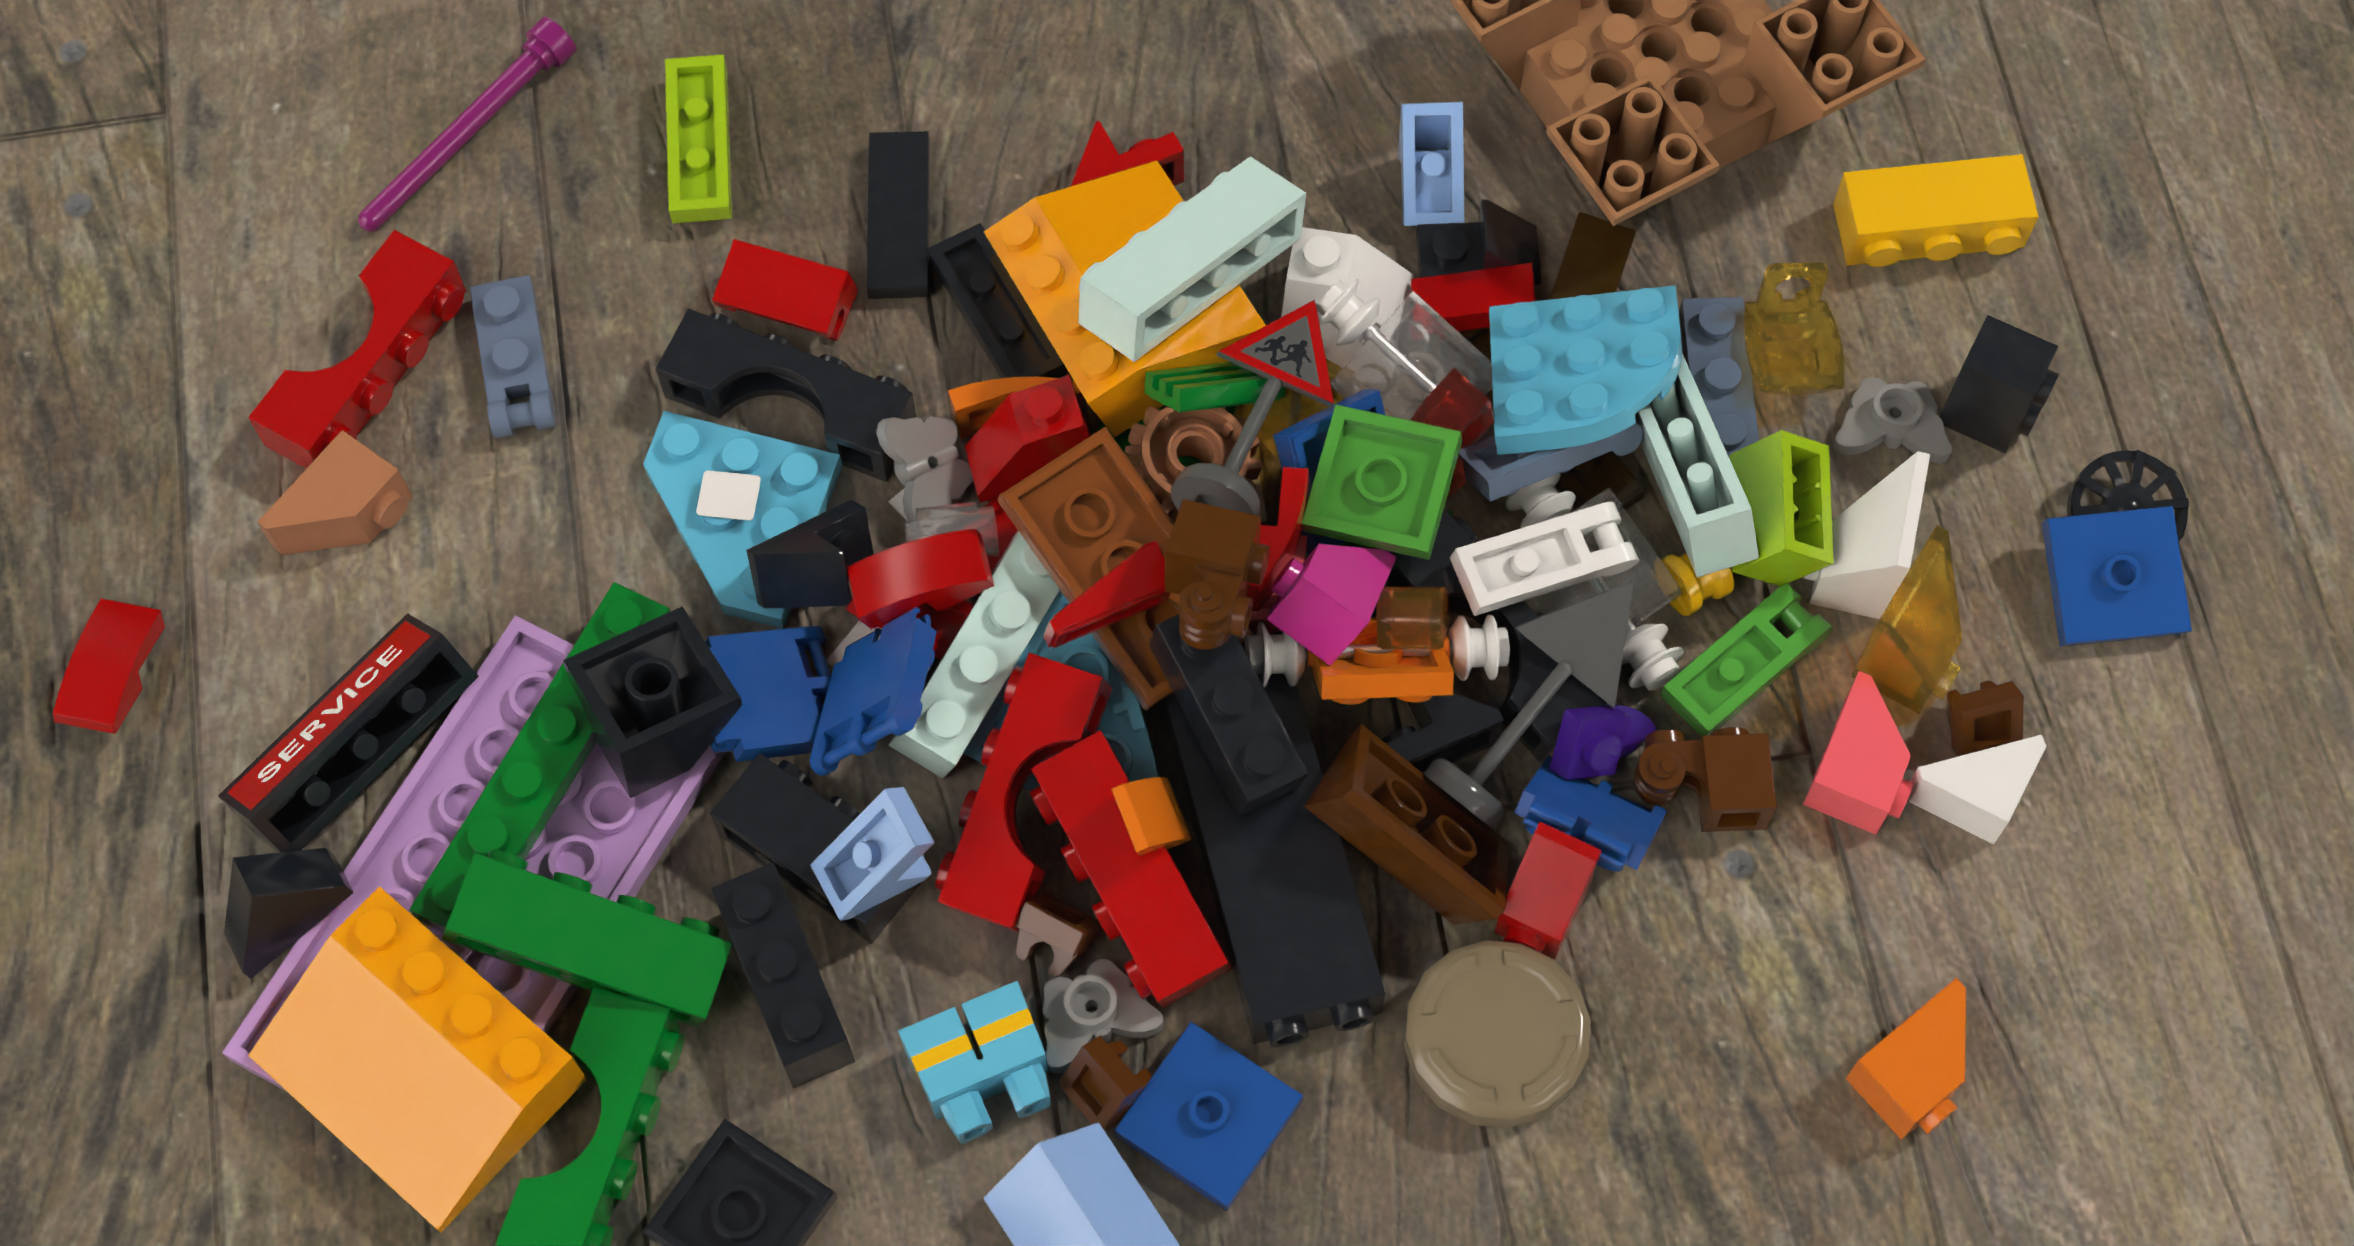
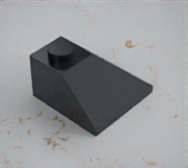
(653, 699)

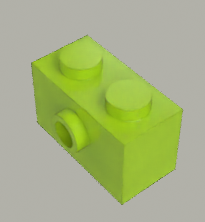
(1790, 506)

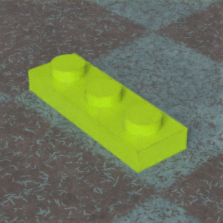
(698, 139)

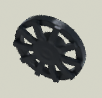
(2129, 495)

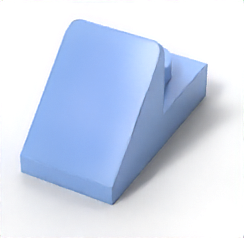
(1431, 162)
(875, 855)

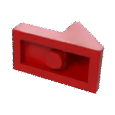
(1103, 159)

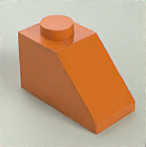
(1917, 1065)

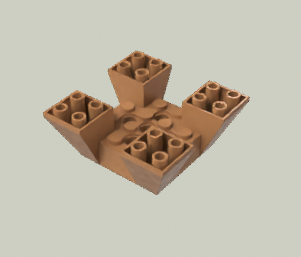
(1680, 88)

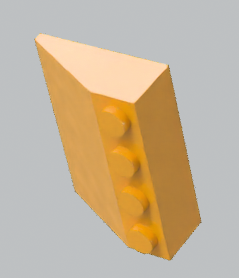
(1052, 246)
(414, 1059)

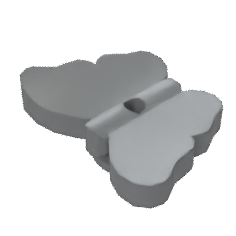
(1872, 420)
(913, 445)
(1118, 1012)

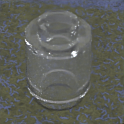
(955, 517)

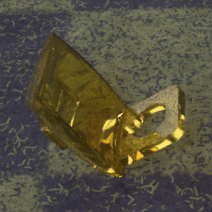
(1793, 341)

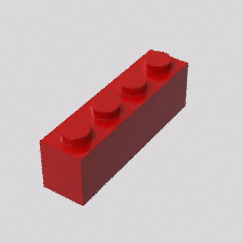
(1139, 894)

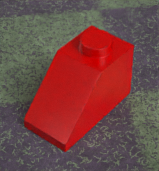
(1025, 436)
(1547, 890)

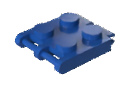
(775, 690)
(874, 690)
(1591, 815)

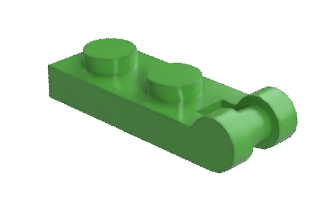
(1744, 661)

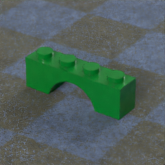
(626, 1051)

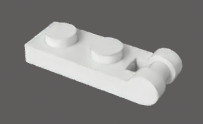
(1542, 558)

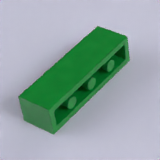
(585, 938)

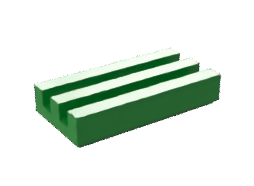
(1205, 386)

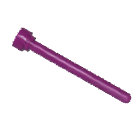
(546, 47)

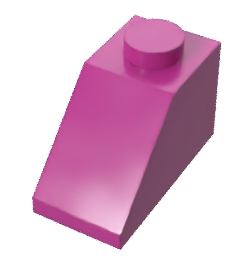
(1329, 596)

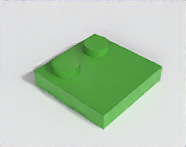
(1382, 482)

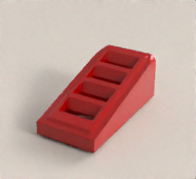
(1120, 594)

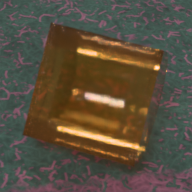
(1412, 617)

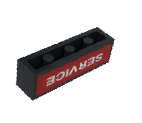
(349, 735)

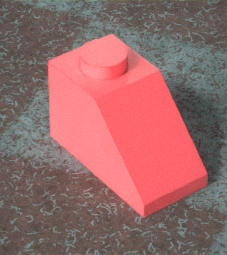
(1862, 763)

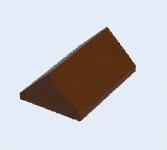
(1413, 830)

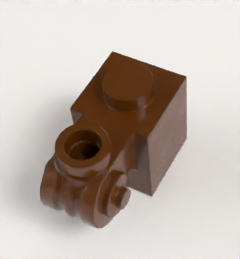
(1211, 565)
(1725, 770)

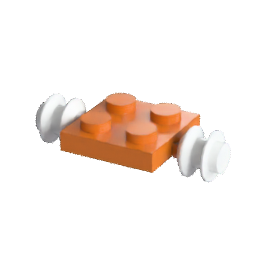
(1374, 672)

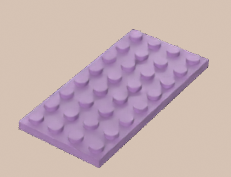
(591, 835)

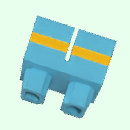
(959, 1081)

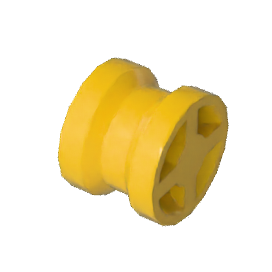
(1695, 588)

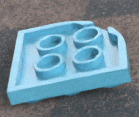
(1580, 366)

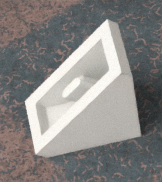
(1979, 787)

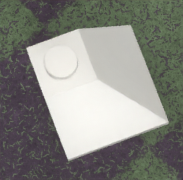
(1330, 256)
(1873, 544)

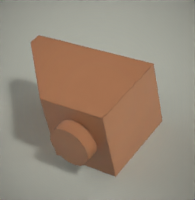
(337, 501)

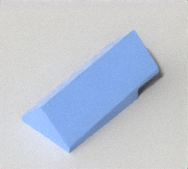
(1076, 1195)

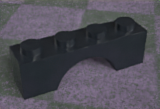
(720, 365)
(1526, 663)

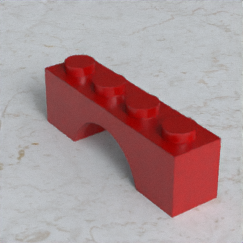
(411, 299)
(1046, 714)

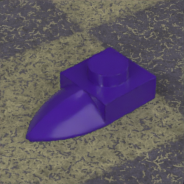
(1596, 738)

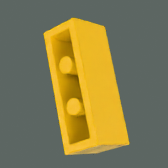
(1935, 210)

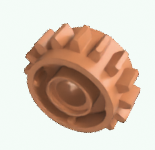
(1171, 434)

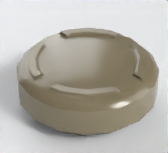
(1497, 1034)

